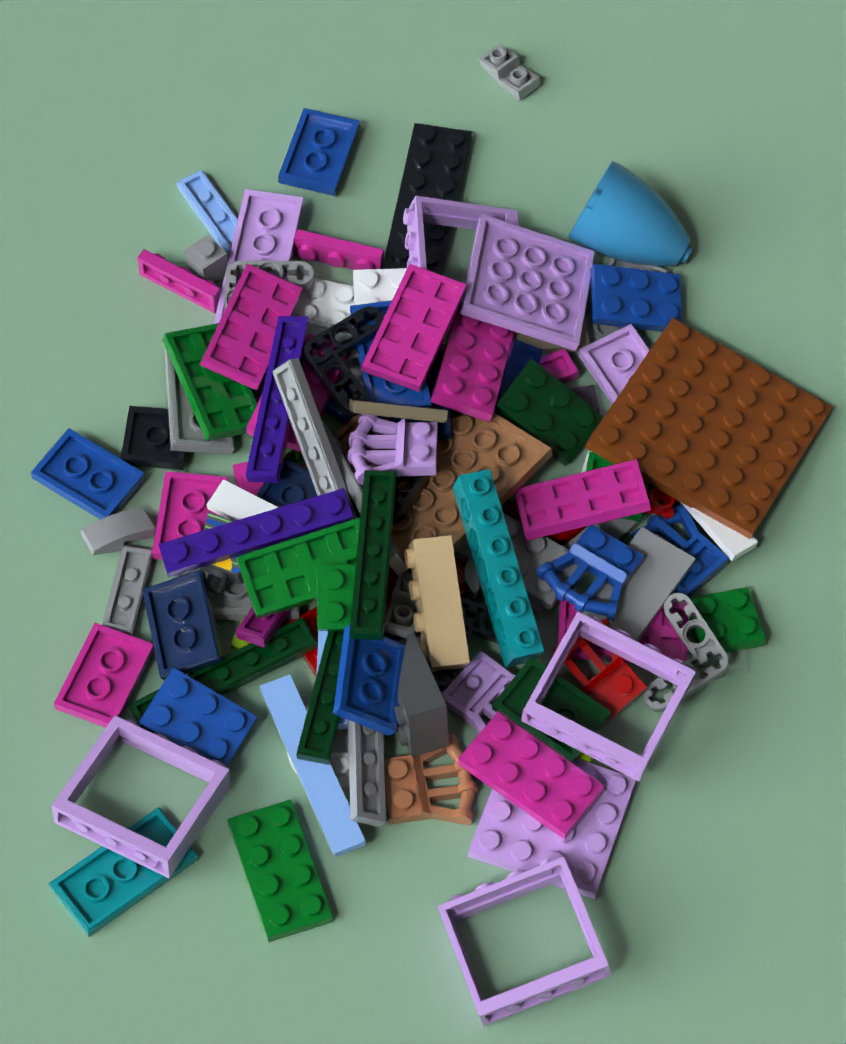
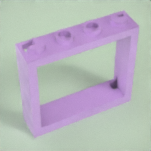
(447, 214)
(585, 740)
(120, 839)
(545, 988)

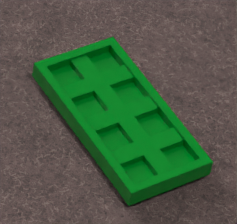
(217, 401)
(286, 572)
(279, 870)

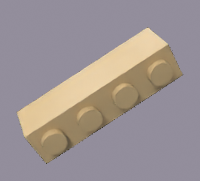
(437, 602)

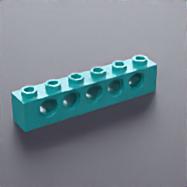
(497, 568)

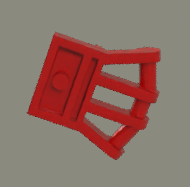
(614, 685)

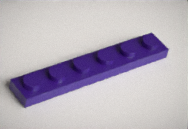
(273, 420)
(255, 532)

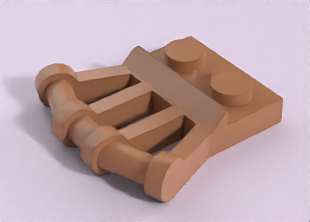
(407, 790)

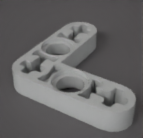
(279, 267)
(698, 651)

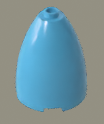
(630, 222)

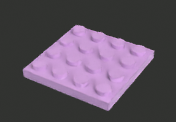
(528, 282)
(518, 841)

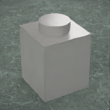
(206, 259)

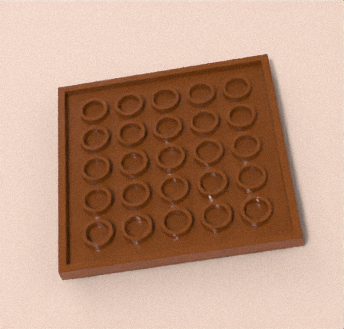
(710, 427)

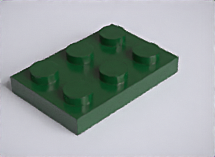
(548, 411)
(561, 698)

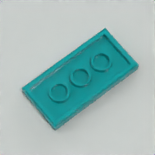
(109, 883)

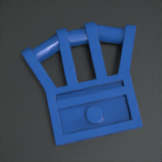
(601, 556)
(708, 557)

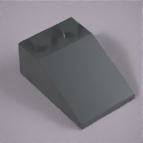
(421, 704)

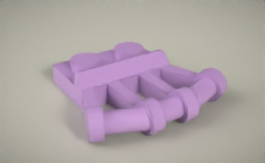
(413, 444)
(476, 689)

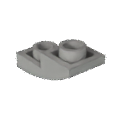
(508, 73)
(112, 531)
(401, 611)

